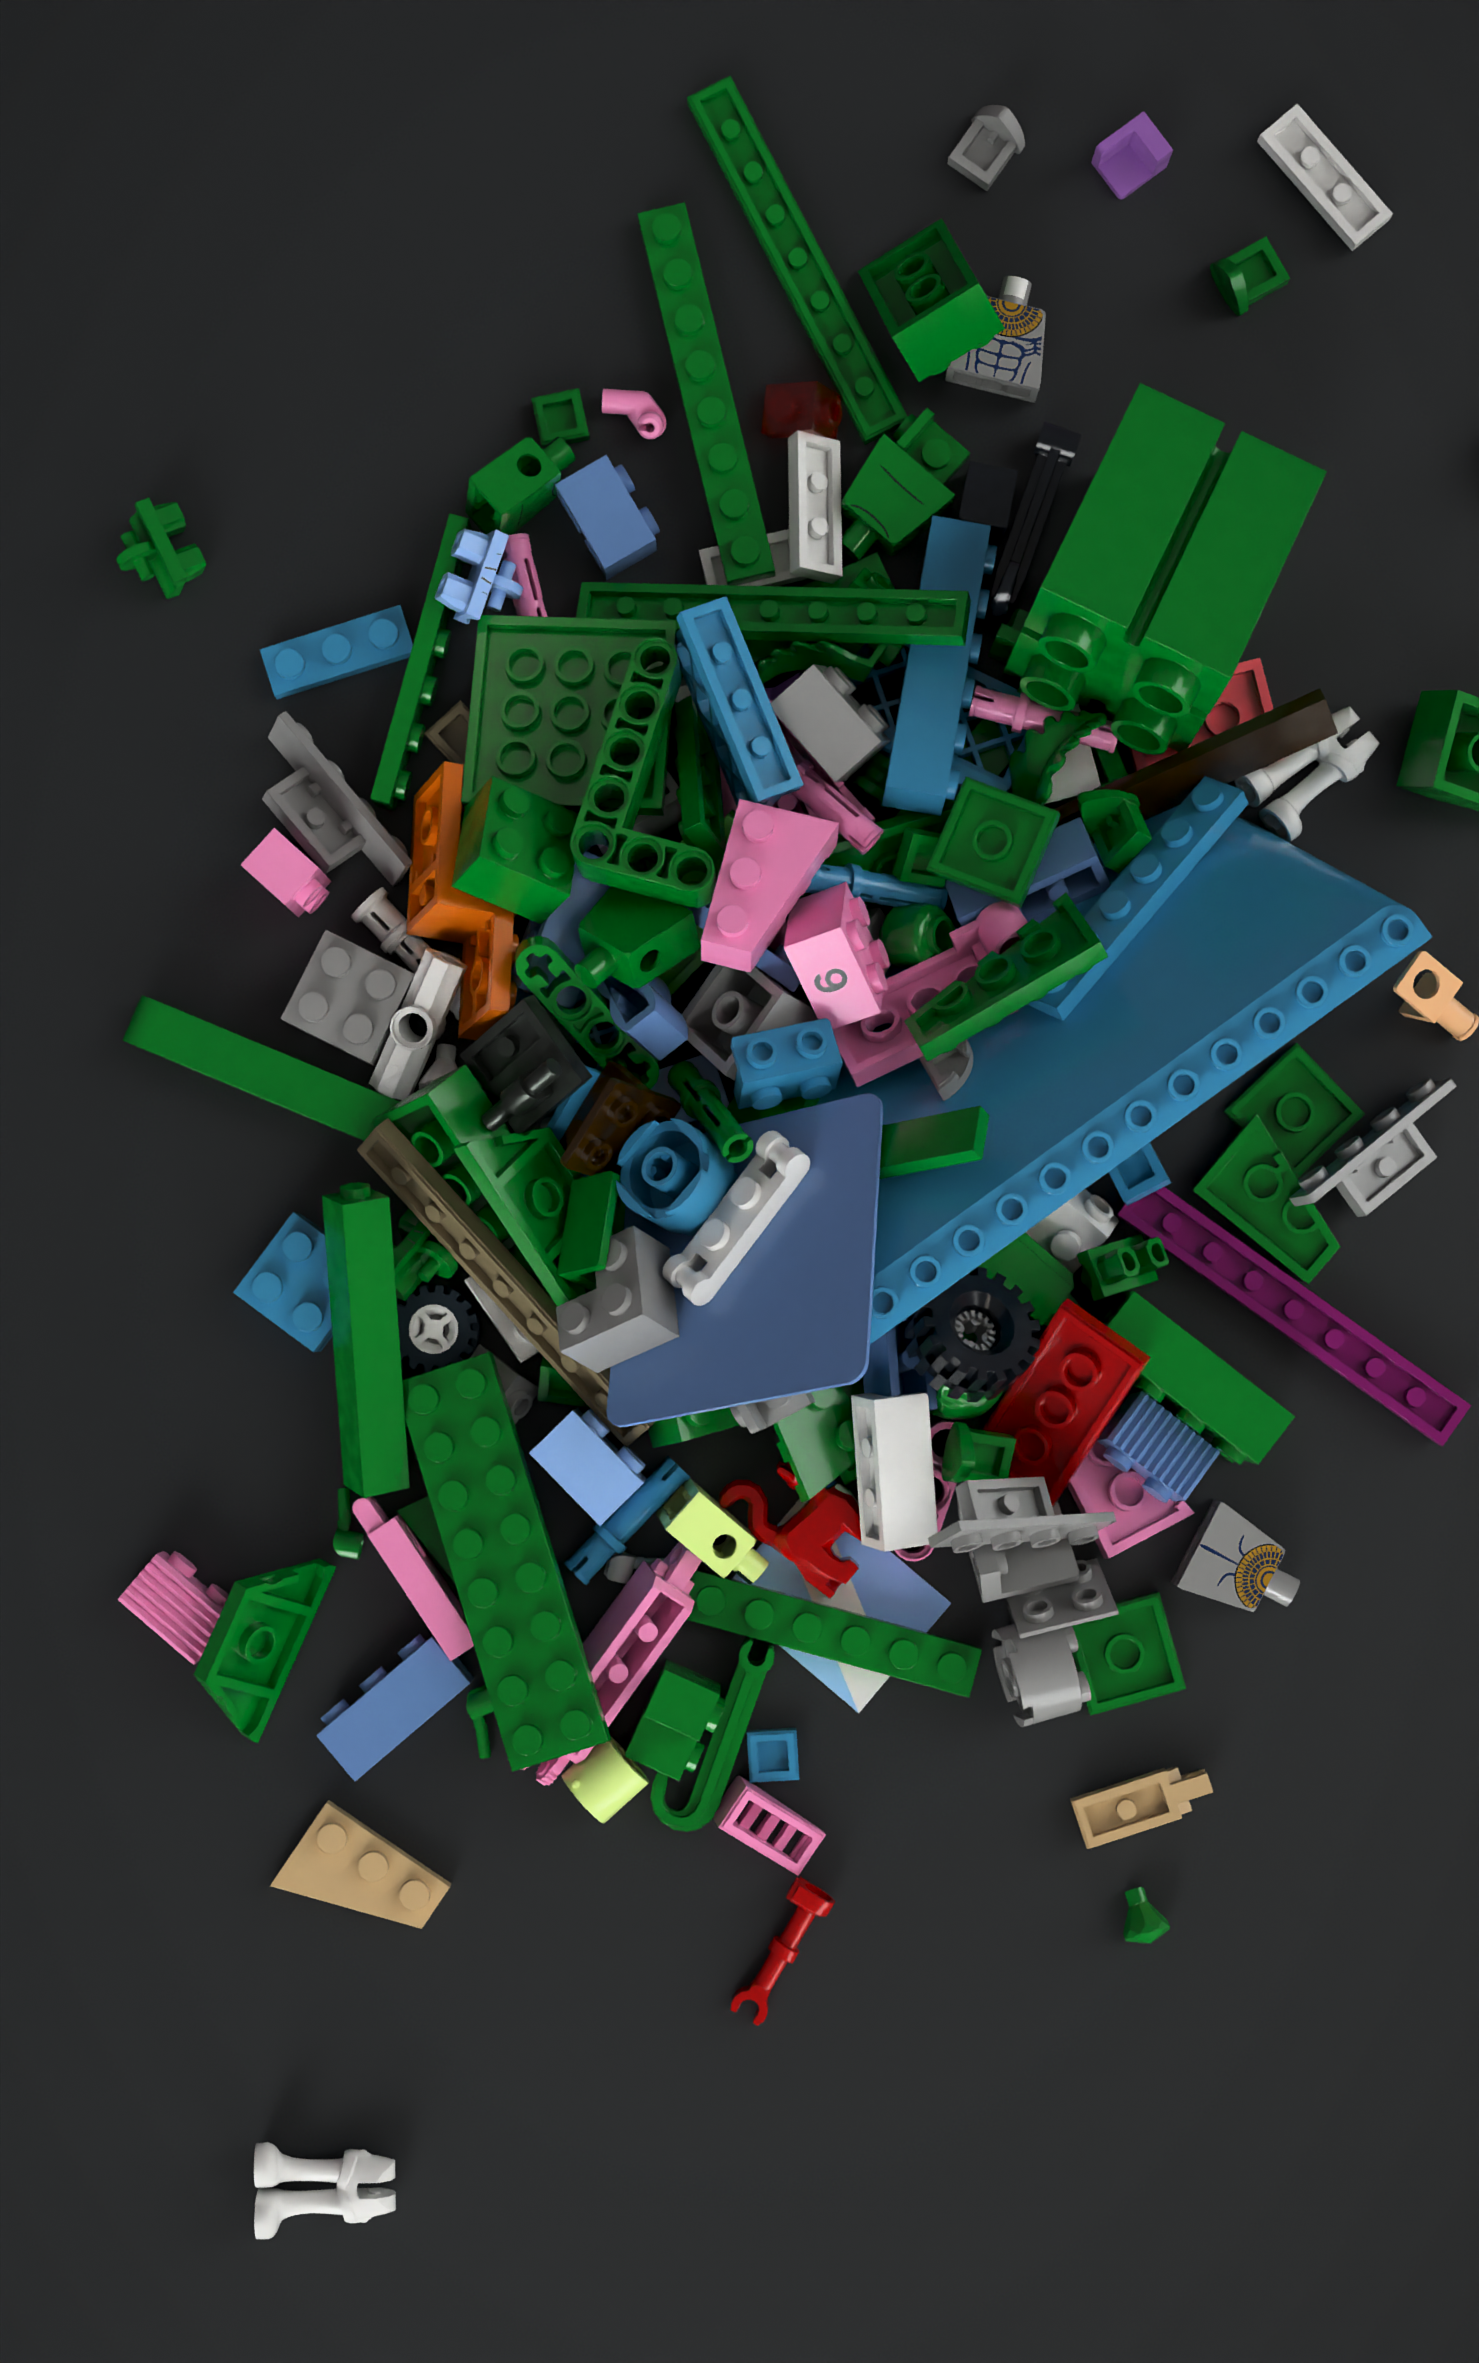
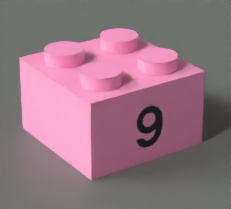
(836, 955)

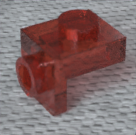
(801, 407)

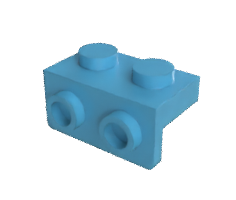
(785, 1064)

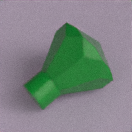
(1143, 1921)

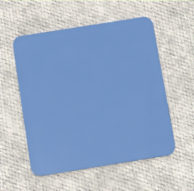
(798, 1299)

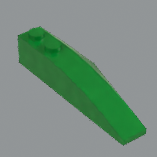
(439, 1120)

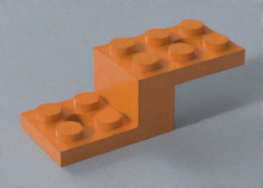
(454, 915)

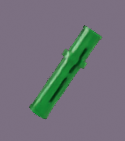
(728, 1136)

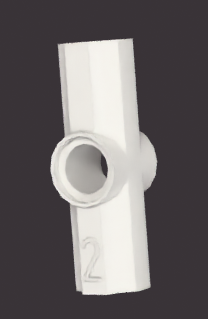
(431, 998)

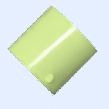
(605, 1780)

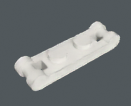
(738, 1219)

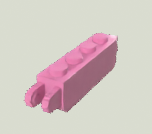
(633, 1637)

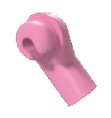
(638, 407)

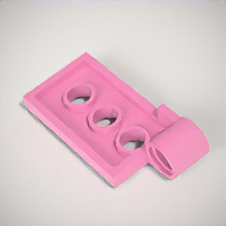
(874, 1054)

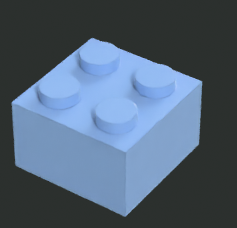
(590, 1464)

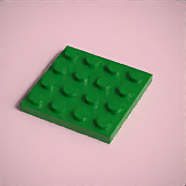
(547, 701)

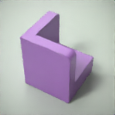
(1132, 156)

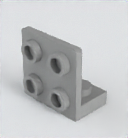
(1022, 1567)

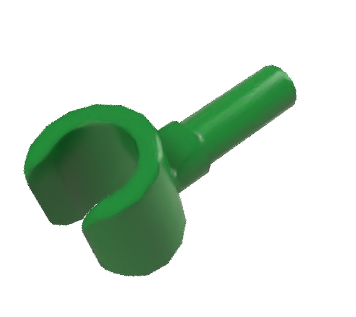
(346, 1542)
(478, 1706)

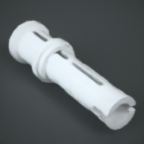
(390, 928)

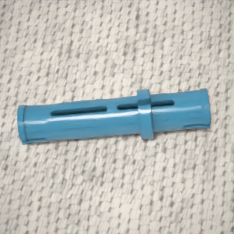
(877, 887)
(626, 1520)

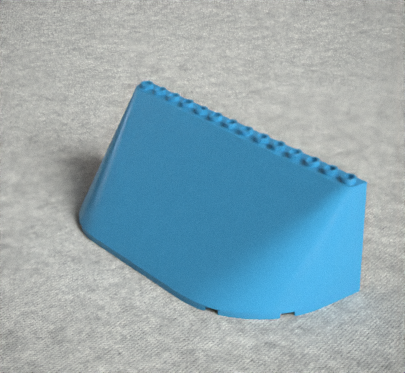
(1200, 996)

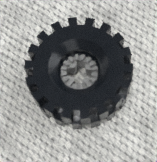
(996, 1318)

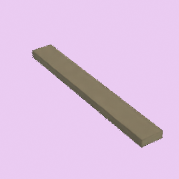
(485, 1261)

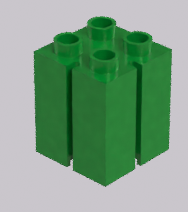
(1163, 573)

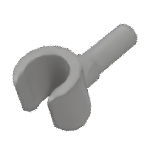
(620, 1567)

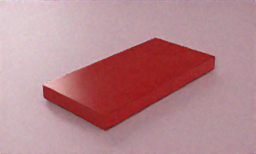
(1066, 1396)

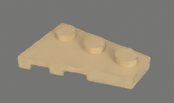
(360, 1870)

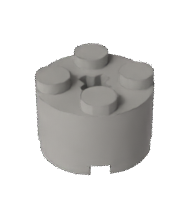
(1040, 1673)

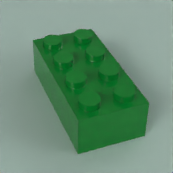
(1198, 1383)

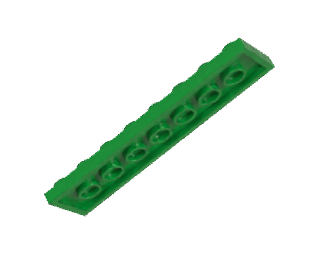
(503, 1562)

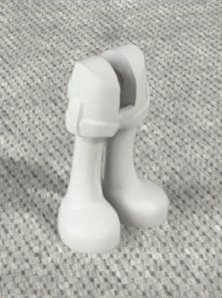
(1334, 764)
(354, 2204)

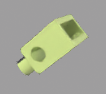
(698, 1520)

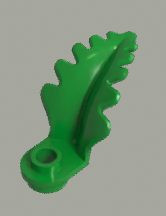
(803, 655)
(1046, 753)

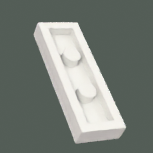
(1324, 177)
(815, 507)

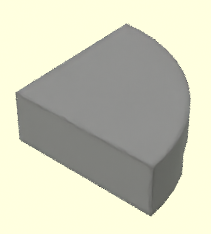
(950, 1069)

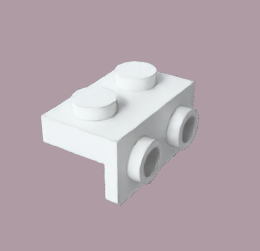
(1074, 1228)

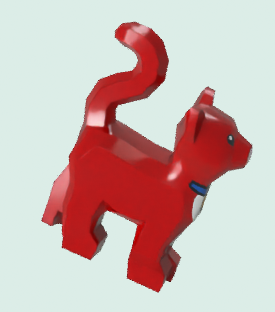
(809, 1532)

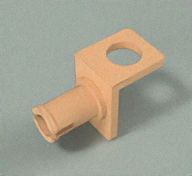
(1434, 998)

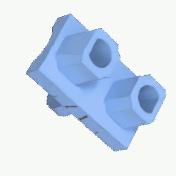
(470, 595)

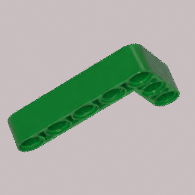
(629, 785)

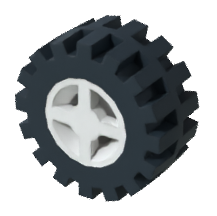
(416, 1326)

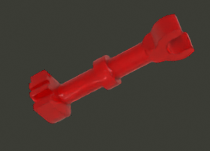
(811, 1903)

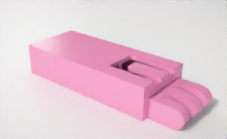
(416, 1576)

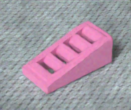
(734, 1802)

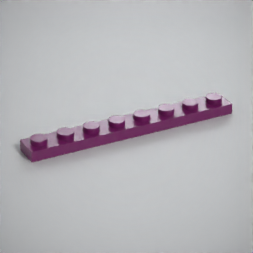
(1297, 1313)

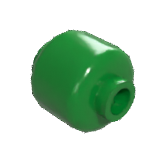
(915, 933)

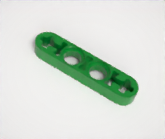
(580, 1019)

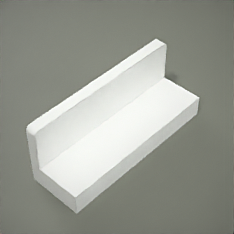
(894, 1470)

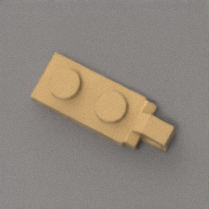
(1137, 1804)

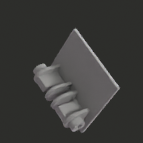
(1063, 1604)

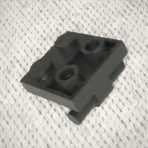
(524, 1067)

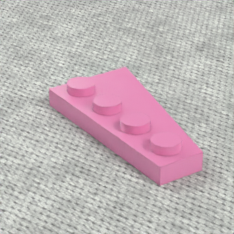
(1138, 1515)

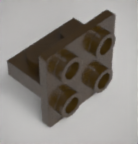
(609, 1117)

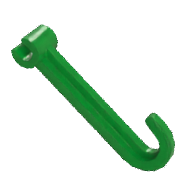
(721, 1749)

